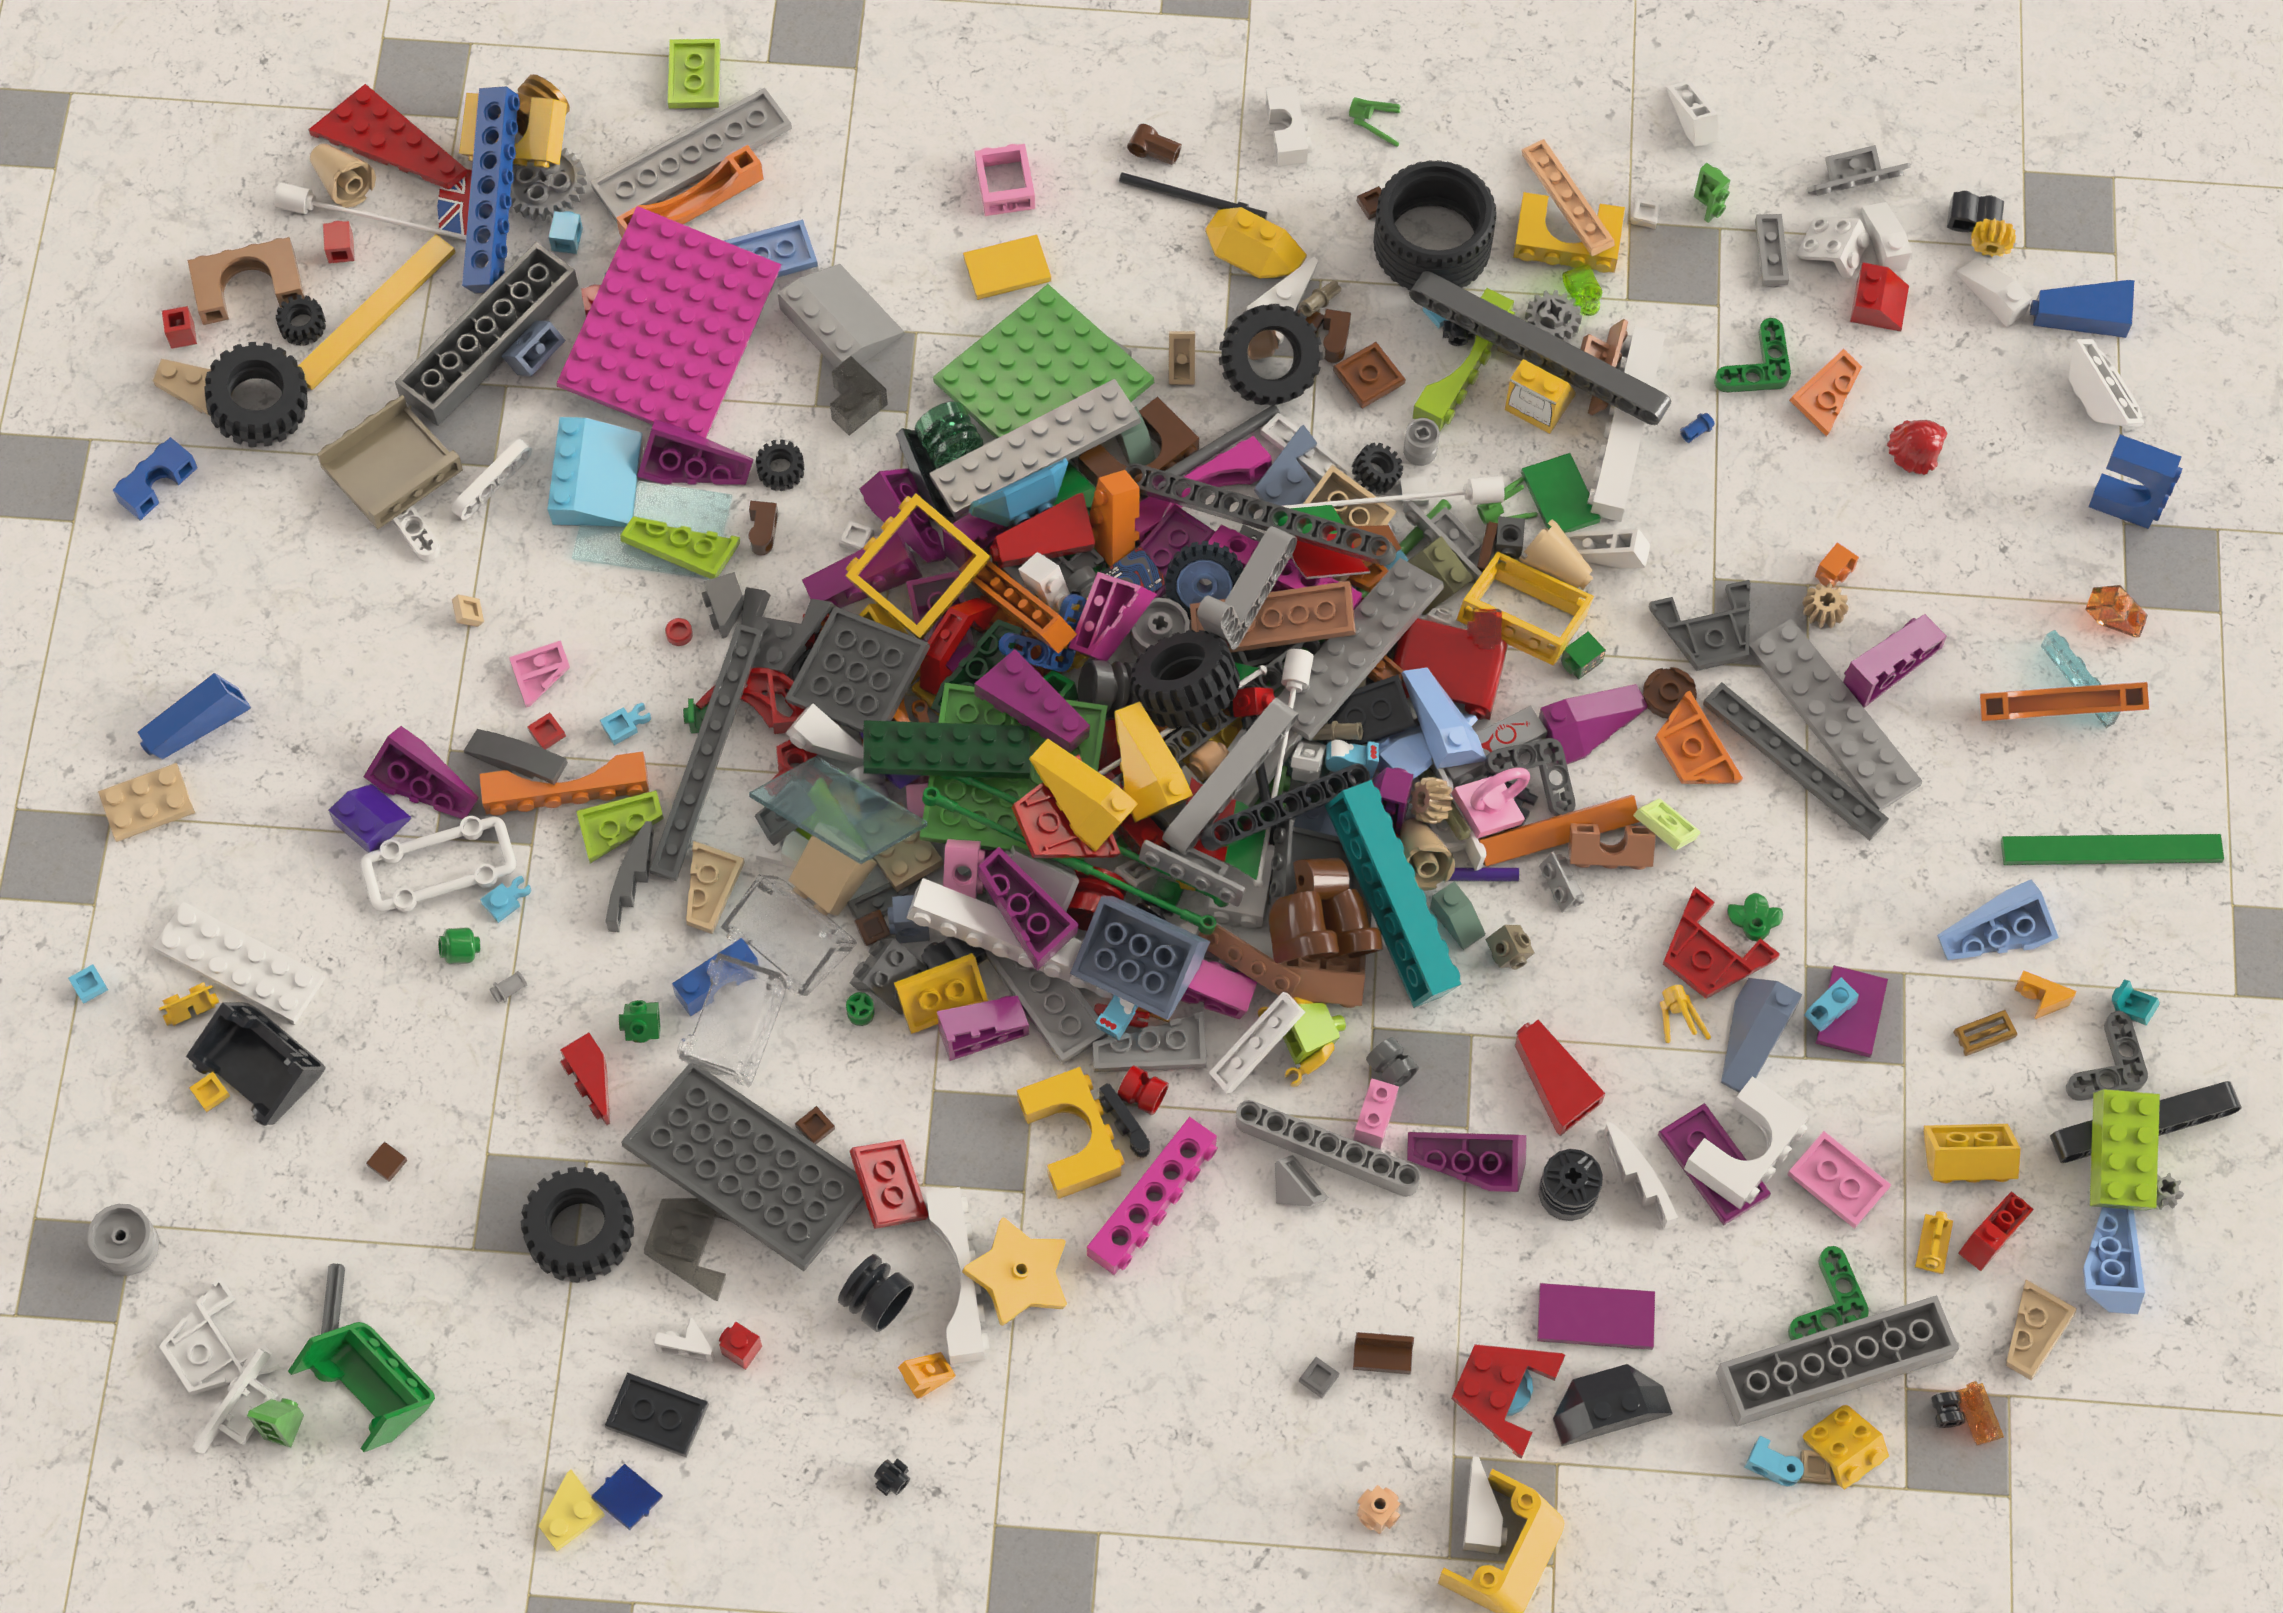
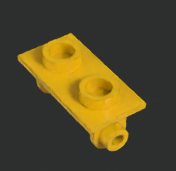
(177, 1007)
(1934, 1242)

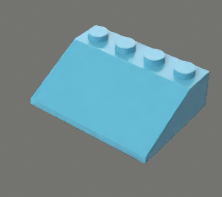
(594, 473)

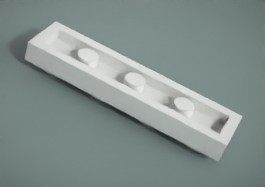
(1316, 461)
(1257, 1042)

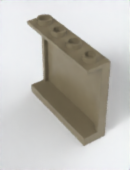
(388, 462)

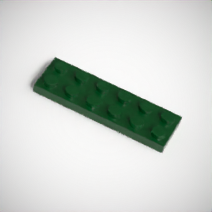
(946, 749)

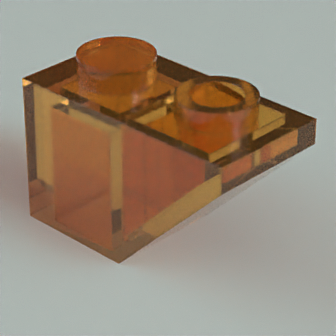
(2116, 610)

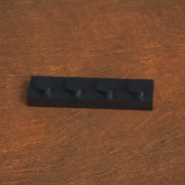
(920, 467)

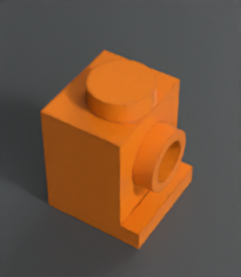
(1836, 565)

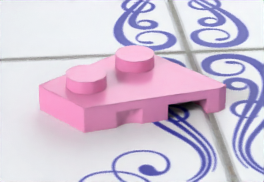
(539, 670)

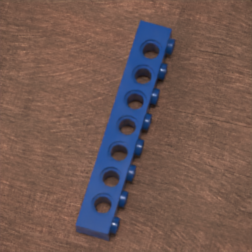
(485, 177)

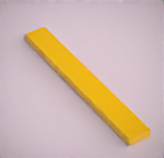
(375, 310)

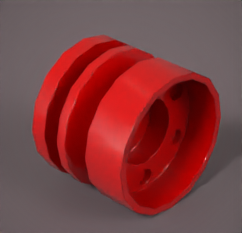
(1088, 896)

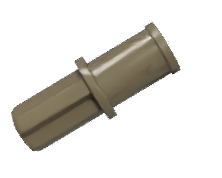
(1319, 298)
(1340, 731)

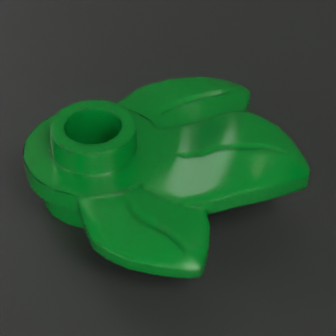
(1755, 913)

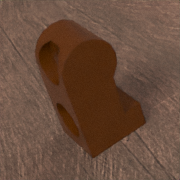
(1335, 342)
(765, 523)

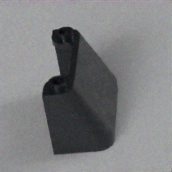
(255, 1059)

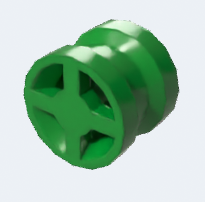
(860, 1002)

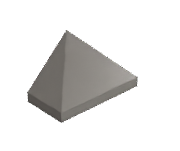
(1295, 1184)

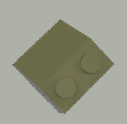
(1444, 565)

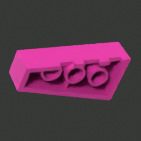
(1220, 990)

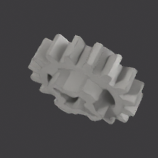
(1555, 314)

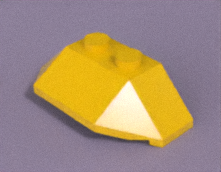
(1253, 244)

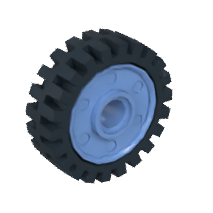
(1199, 563)

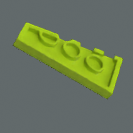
(689, 549)

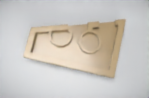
(183, 382)
(711, 885)
(2037, 1329)

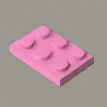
(1839, 1179)

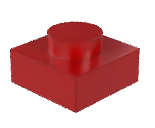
(546, 731)

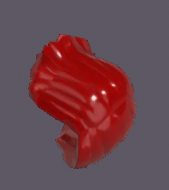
(1917, 445)

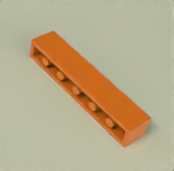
(1022, 606)

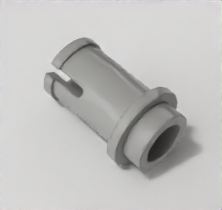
(508, 987)

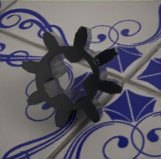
(1456, 334)
(892, 1477)

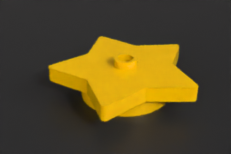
(1015, 1291)

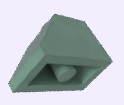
(1136, 444)
(1457, 915)

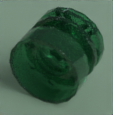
(947, 433)

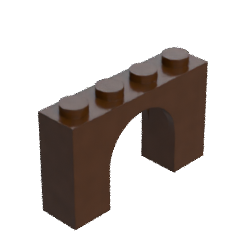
(1164, 427)

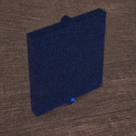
(627, 1496)

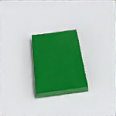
(1560, 493)

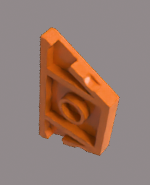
(1695, 747)

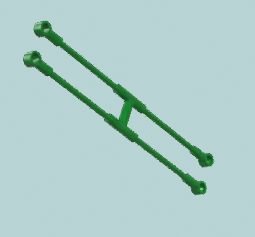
(1074, 863)

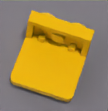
(1847, 1444)

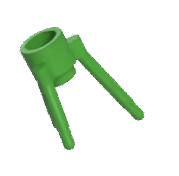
(1363, 109)
(1492, 511)

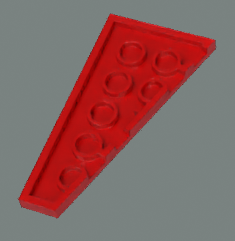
(386, 136)

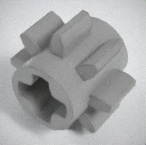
(2172, 1186)

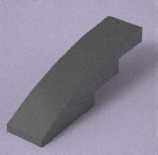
(516, 756)
(632, 870)

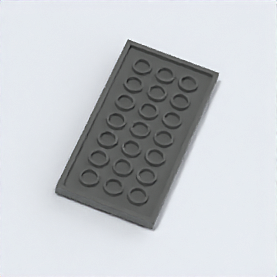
(746, 1165)

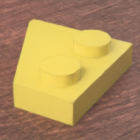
(569, 1512)

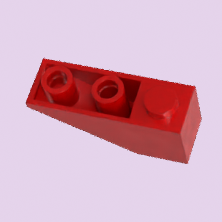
(590, 1069)
(1995, 1231)

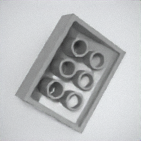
(838, 316)

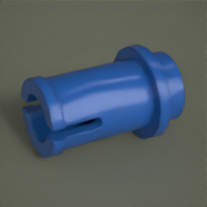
(1697, 427)

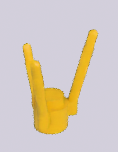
(1678, 1002)

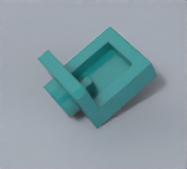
(2134, 1003)

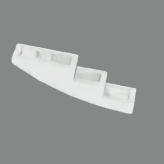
(1634, 1167)

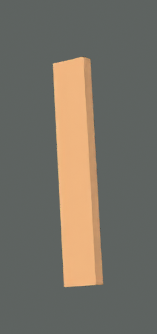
(1568, 197)

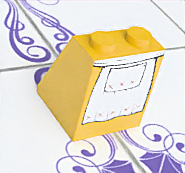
(1538, 396)

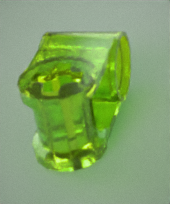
(1584, 288)

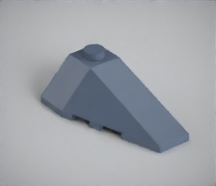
(1757, 1024)

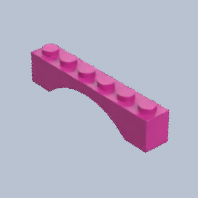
(1239, 465)

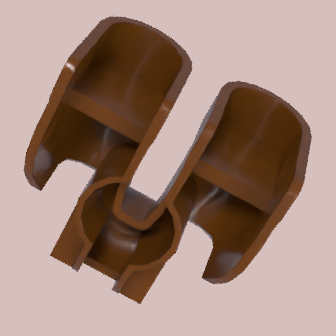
(1321, 916)

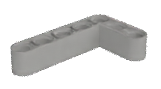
(1234, 616)

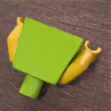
(1311, 1037)

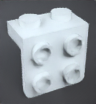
(1836, 241)

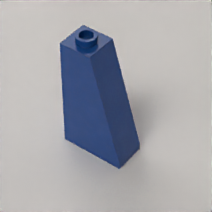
(2087, 308)
(193, 716)

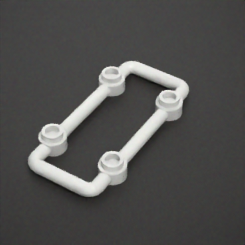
(392, 852)

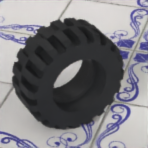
(1304, 346)
(256, 363)
(1185, 679)
(566, 1191)

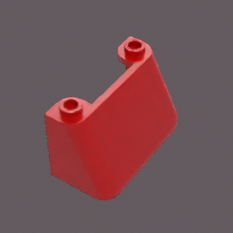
(1457, 664)

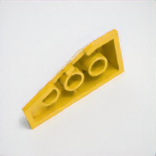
(1147, 764)
(1086, 797)

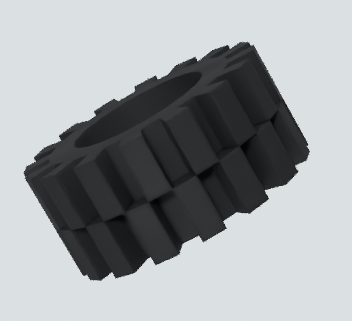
(304, 332)
(775, 452)
(1385, 460)

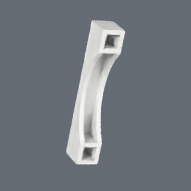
(963, 1332)

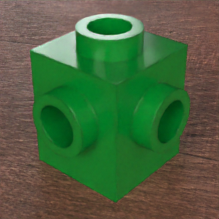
(640, 1021)

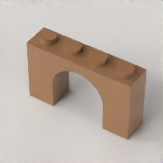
(213, 272)

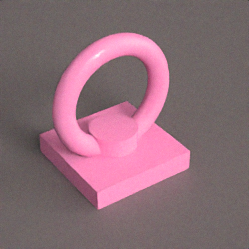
(1490, 804)

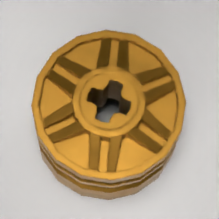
(535, 87)

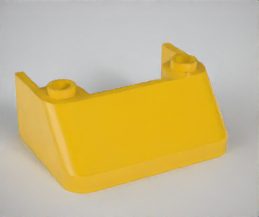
(1512, 1588)

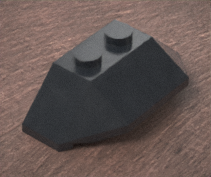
(1608, 1404)

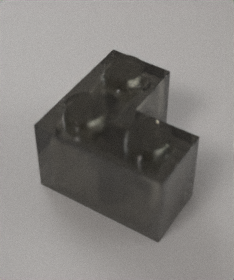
(860, 396)

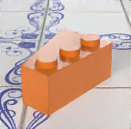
(1114, 516)

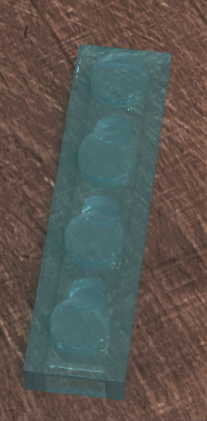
(2073, 669)

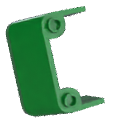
(372, 1374)

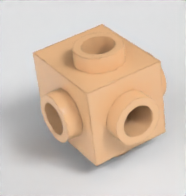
(1378, 1518)

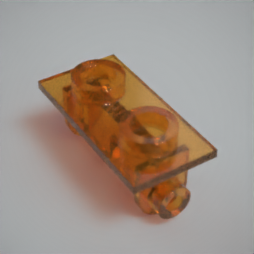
(1979, 1414)

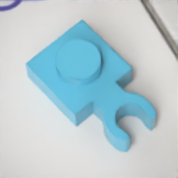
(621, 724)
(503, 900)

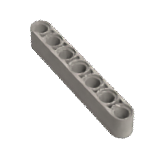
(1230, 776)
(1336, 1159)

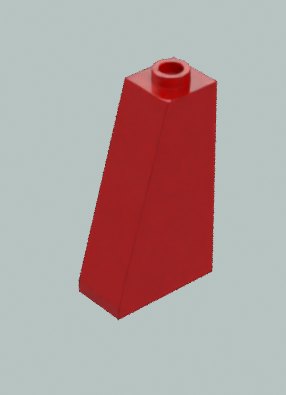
(1053, 533)
(1557, 1077)

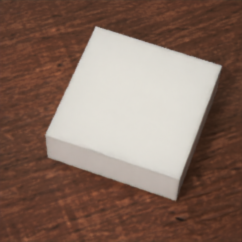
(1645, 213)
(1414, 486)
(855, 536)

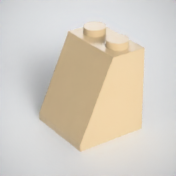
(828, 876)

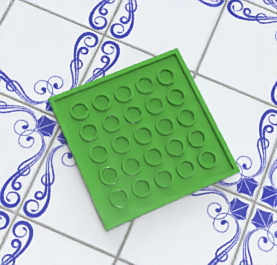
(1036, 364)
(963, 707)

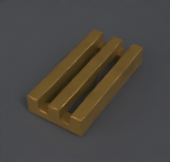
(1964, 1041)

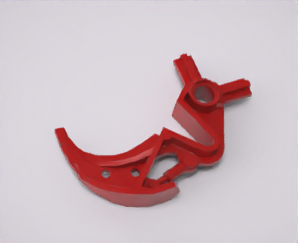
(773, 683)

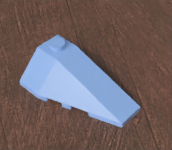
(1443, 725)
(1408, 750)
(2005, 923)
(2114, 1263)

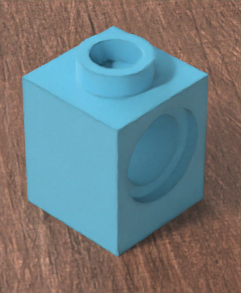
(565, 232)

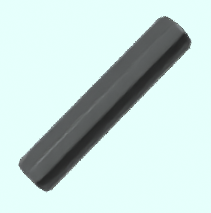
(333, 1297)

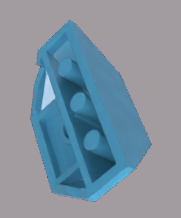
(1022, 498)

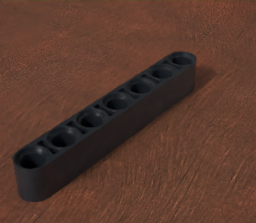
(1274, 809)
(2174, 1114)

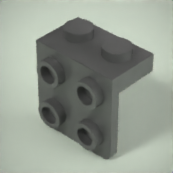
(884, 966)

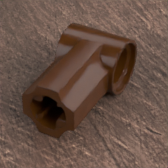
(1147, 142)

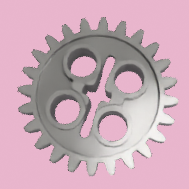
(547, 189)

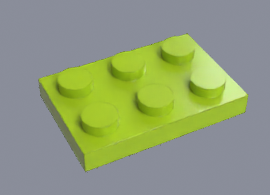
(694, 73)

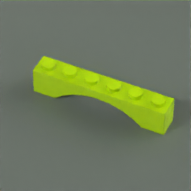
(1441, 397)

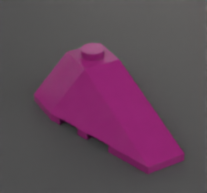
(885, 494)
(1590, 719)
(1483, 1160)

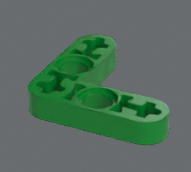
(1765, 370)
(1842, 1301)

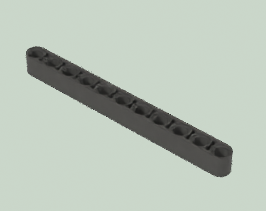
(1540, 348)
(1271, 514)
(1198, 735)

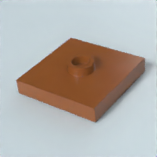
(1369, 375)

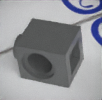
(1510, 528)

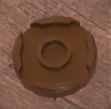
(1666, 689)

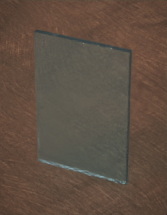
(662, 503)
(838, 809)

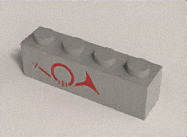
(1511, 731)

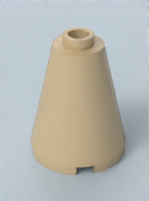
(342, 175)
(1557, 557)
(1426, 854)

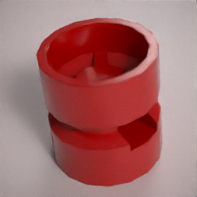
(1143, 1090)

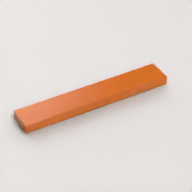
(1556, 830)

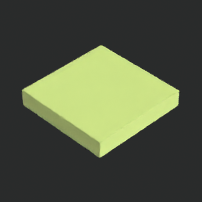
(1667, 824)

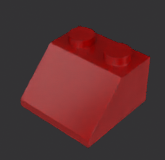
(1879, 298)

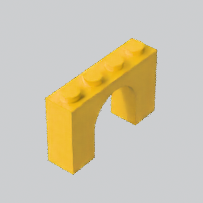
(541, 141)
(1537, 243)
(1071, 1094)

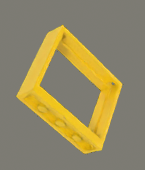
(1540, 586)
(952, 593)

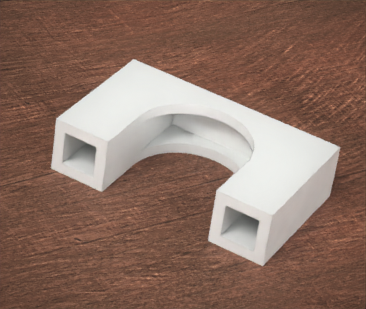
(1739, 1179)

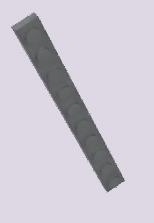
(706, 752)

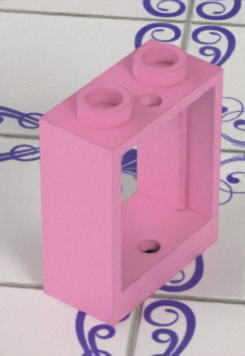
(1007, 200)

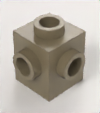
(1510, 946)

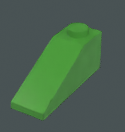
(277, 1420)

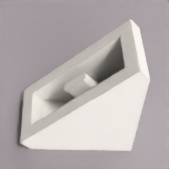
(1136, 876)

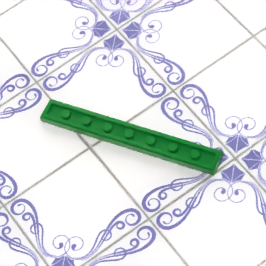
(2112, 849)

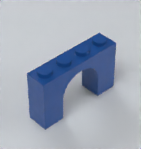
(2146, 464)

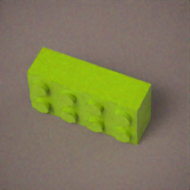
(2124, 1150)

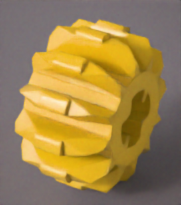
(1993, 237)

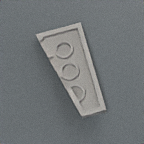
(1162, 1047)

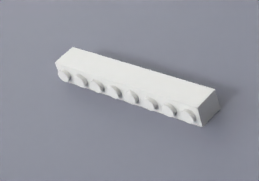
(1625, 430)
(985, 927)

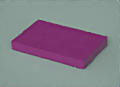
(1858, 1026)

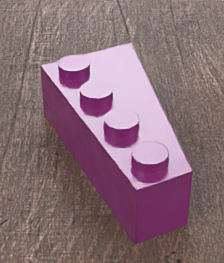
(887, 570)

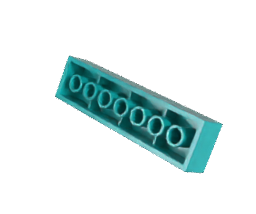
(1393, 894)

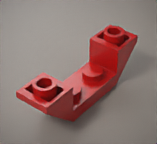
(947, 638)

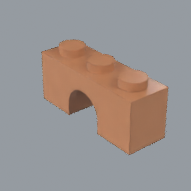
(1633, 850)

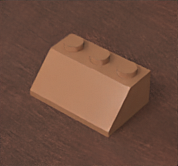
(1330, 980)

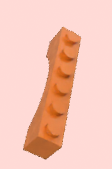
(728, 179)
(2064, 701)
(619, 777)

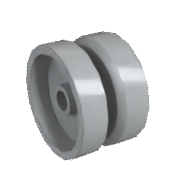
(1158, 621)
(123, 1239)

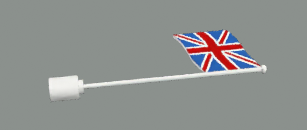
(451, 206)

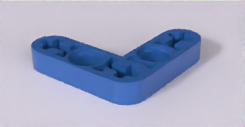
(1048, 655)

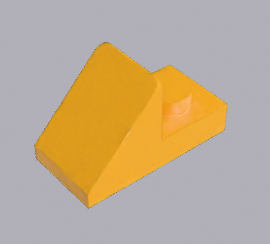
(2052, 995)
(926, 1373)

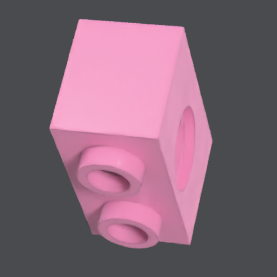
(966, 854)
(1376, 1113)

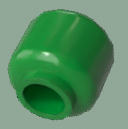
(458, 945)

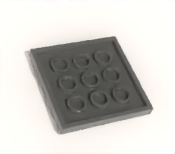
(857, 670)

